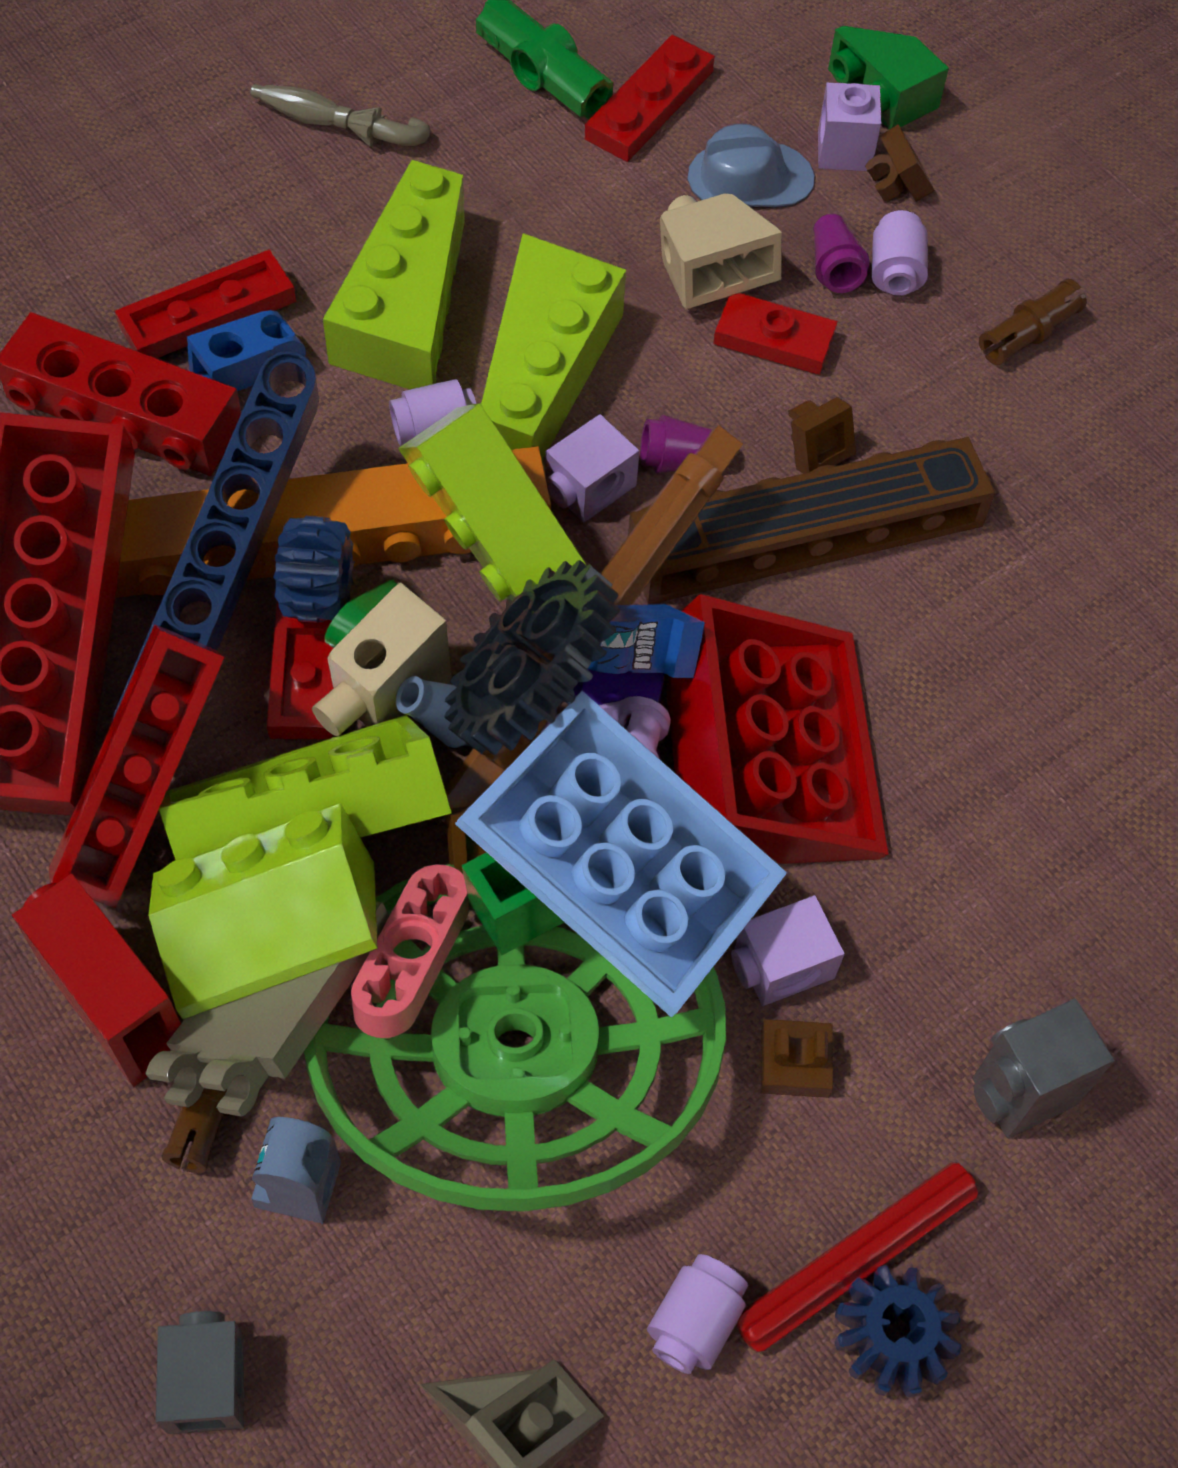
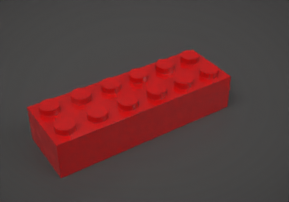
(59, 572)

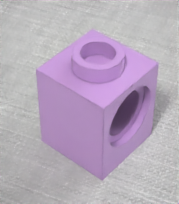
(848, 126)
(591, 468)
(787, 951)

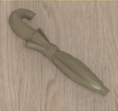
(315, 109)

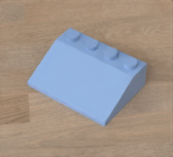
(623, 852)

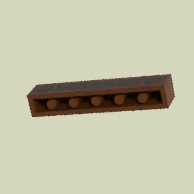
(826, 517)

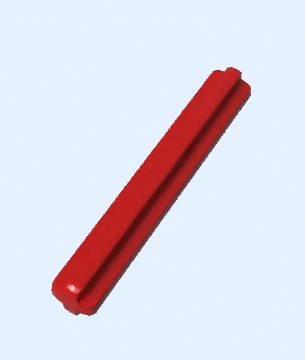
(856, 1257)

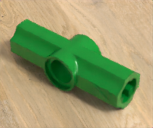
(544, 57)

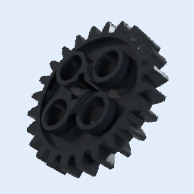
(557, 625)

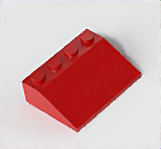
(778, 734)

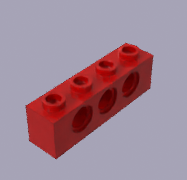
(96, 380)
(136, 764)

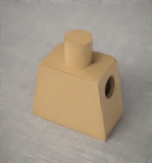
(717, 248)
(384, 649)

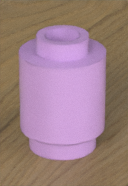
(900, 253)
(425, 406)
(698, 1314)

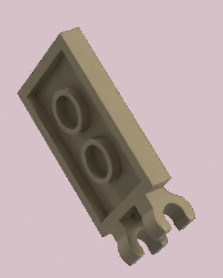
(252, 1037)

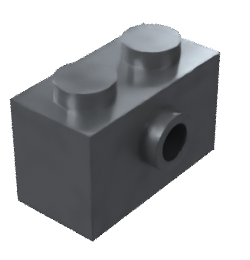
(1040, 1068)

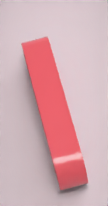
(417, 975)

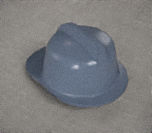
(751, 167)

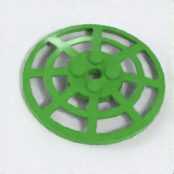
(525, 1078)

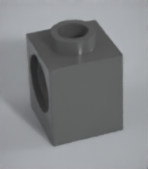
(200, 1374)

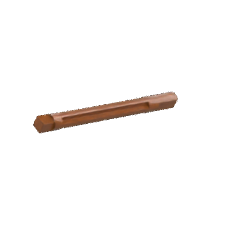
(629, 573)

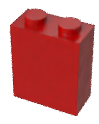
(98, 975)

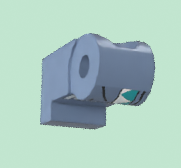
(296, 1170)

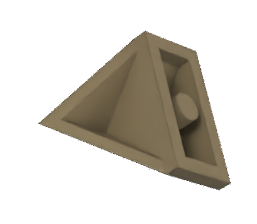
(518, 1416)

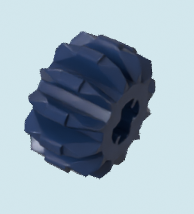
(313, 568)
(910, 1356)

